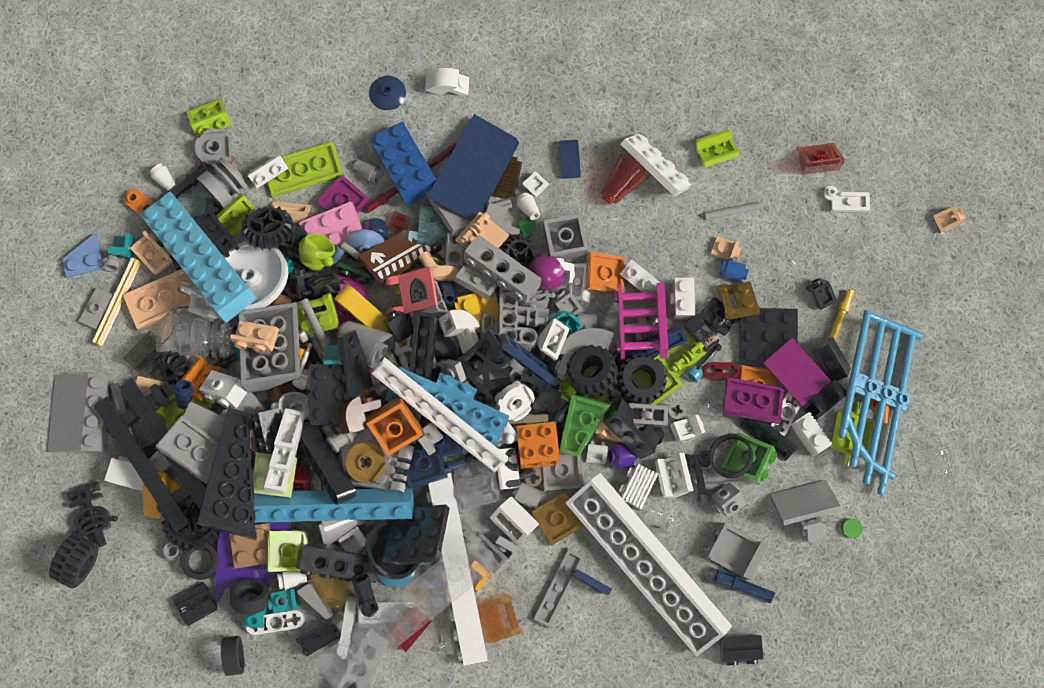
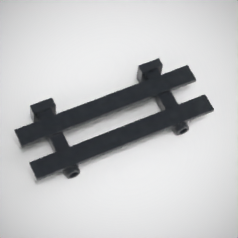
(118, 427)

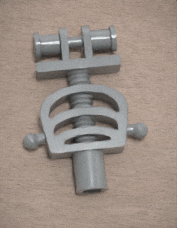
(535, 308)

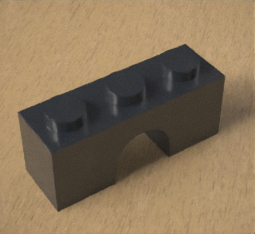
(620, 421)

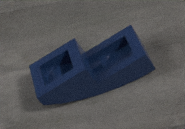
(570, 159)

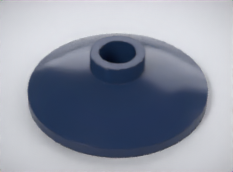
(389, 100)

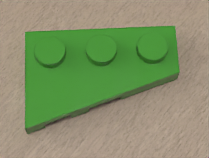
(581, 422)

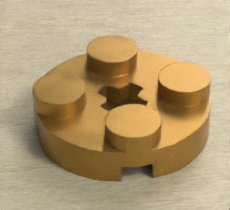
(365, 474)

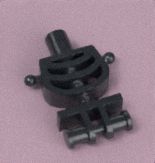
(323, 283)
(94, 528)

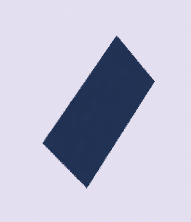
(474, 168)

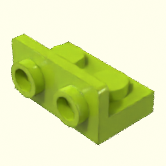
(209, 116)

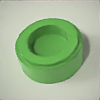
(852, 528)

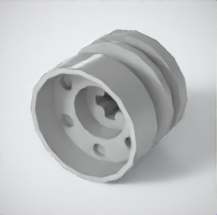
(222, 182)

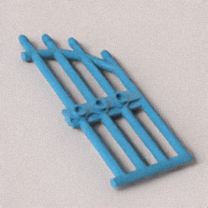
(880, 392)

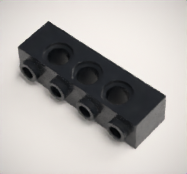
(308, 553)

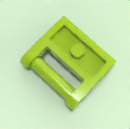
(327, 319)

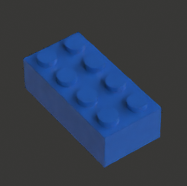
(403, 163)

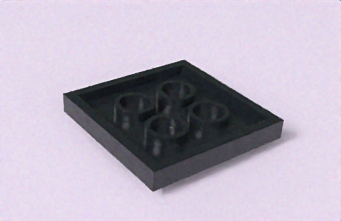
(766, 333)
(417, 538)

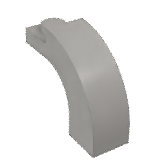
(582, 338)

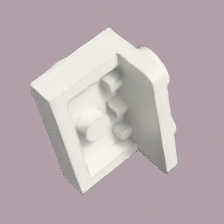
(673, 476)

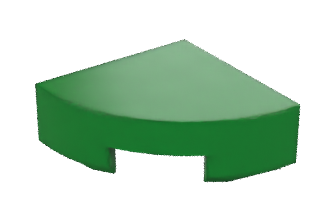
(527, 227)

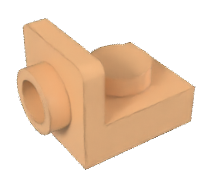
(949, 218)
(725, 249)

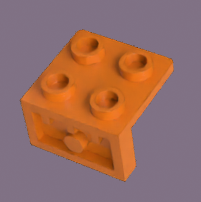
(538, 445)

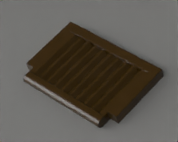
(509, 181)

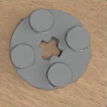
(211, 137)

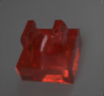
(399, 222)

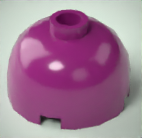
(549, 271)

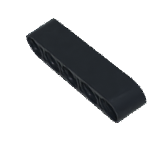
(326, 464)

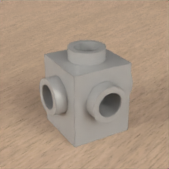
(728, 500)

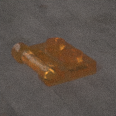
(493, 621)

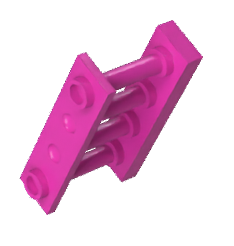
(658, 312)

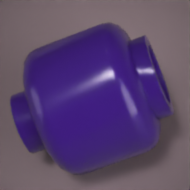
(621, 456)

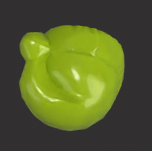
(316, 251)

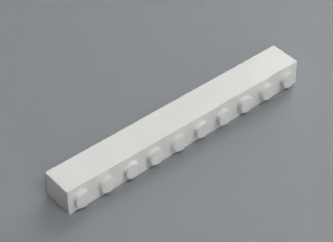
(465, 608)

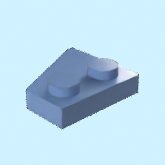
(84, 258)

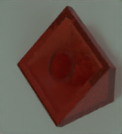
(820, 158)

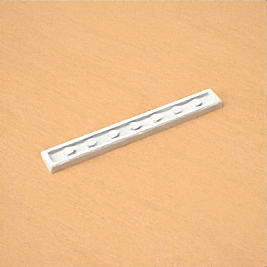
(439, 415)

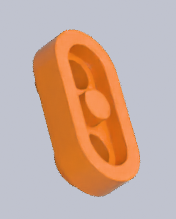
(140, 203)

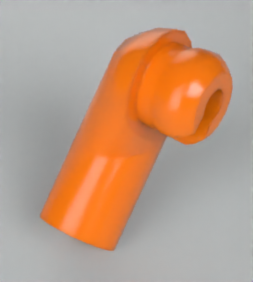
(874, 404)

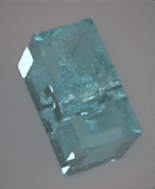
(429, 226)

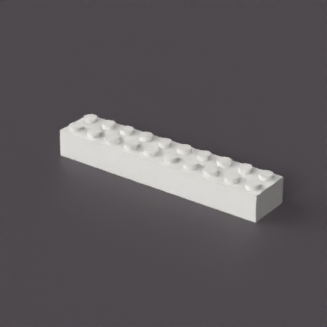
(649, 565)

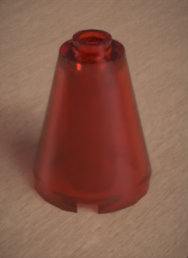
(623, 179)

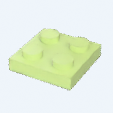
(260, 474)

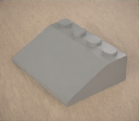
(270, 369)
(74, 420)

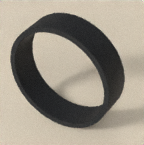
(717, 442)

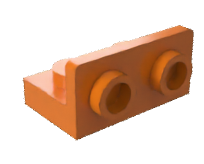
(197, 375)

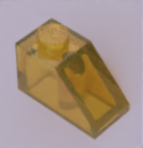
(332, 590)

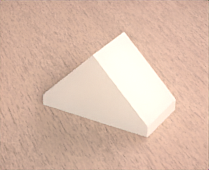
(552, 338)

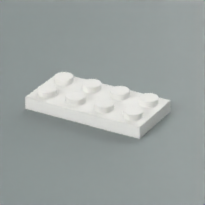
(655, 164)

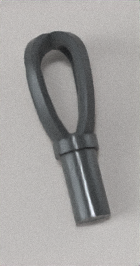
(492, 321)

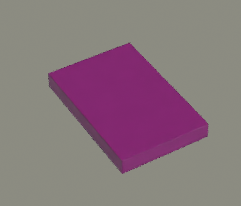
(796, 372)
(753, 400)

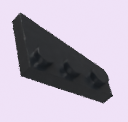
(355, 367)

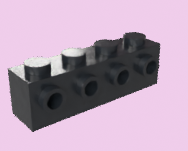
(423, 344)

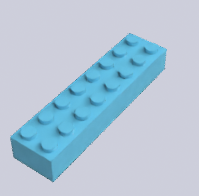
(198, 257)

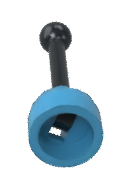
(696, 371)

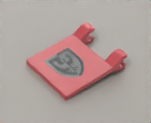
(416, 290)

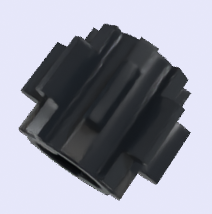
(298, 234)

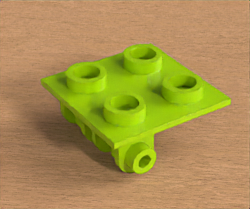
(685, 355)

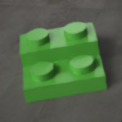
(739, 454)

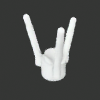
(301, 382)

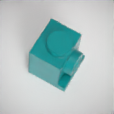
(291, 601)

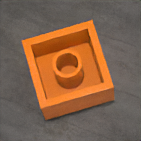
(394, 425)

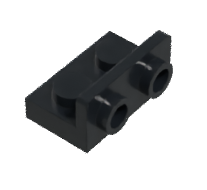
(265, 428)

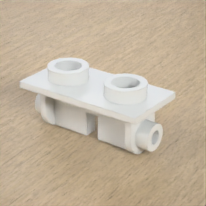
(268, 171)
(639, 277)

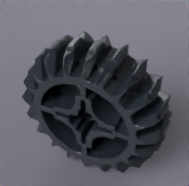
(267, 228)
(522, 253)

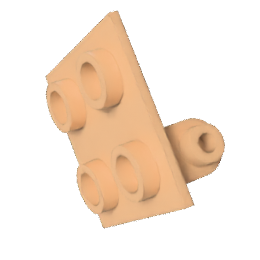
(484, 227)

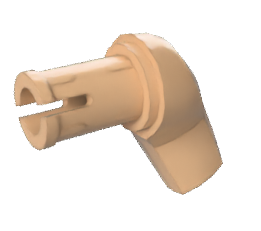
(440, 273)

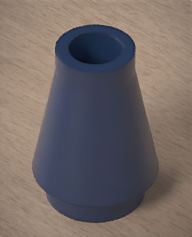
(448, 291)
(183, 393)

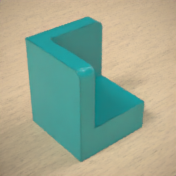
(122, 247)
(331, 355)

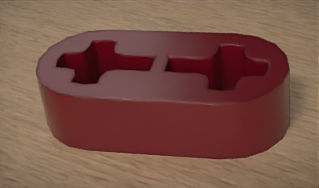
(721, 366)

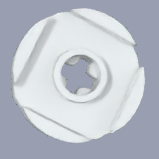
(509, 395)

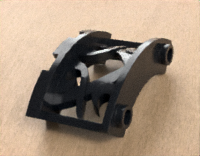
(494, 350)

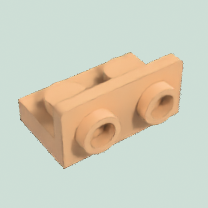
(255, 336)

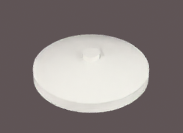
(261, 271)

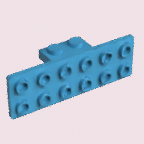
(459, 399)

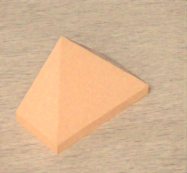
(297, 211)

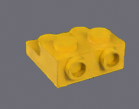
(478, 306)

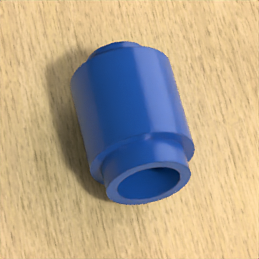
(734, 270)

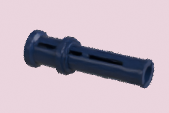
(734, 583)

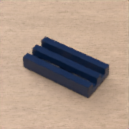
(590, 581)

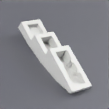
(284, 451)

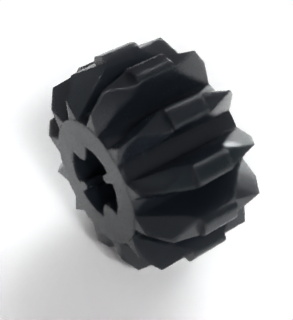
(172, 367)

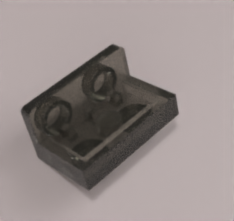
(144, 355)

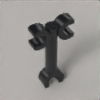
(696, 462)

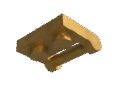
(744, 298)

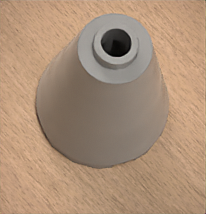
(371, 341)
(333, 530)

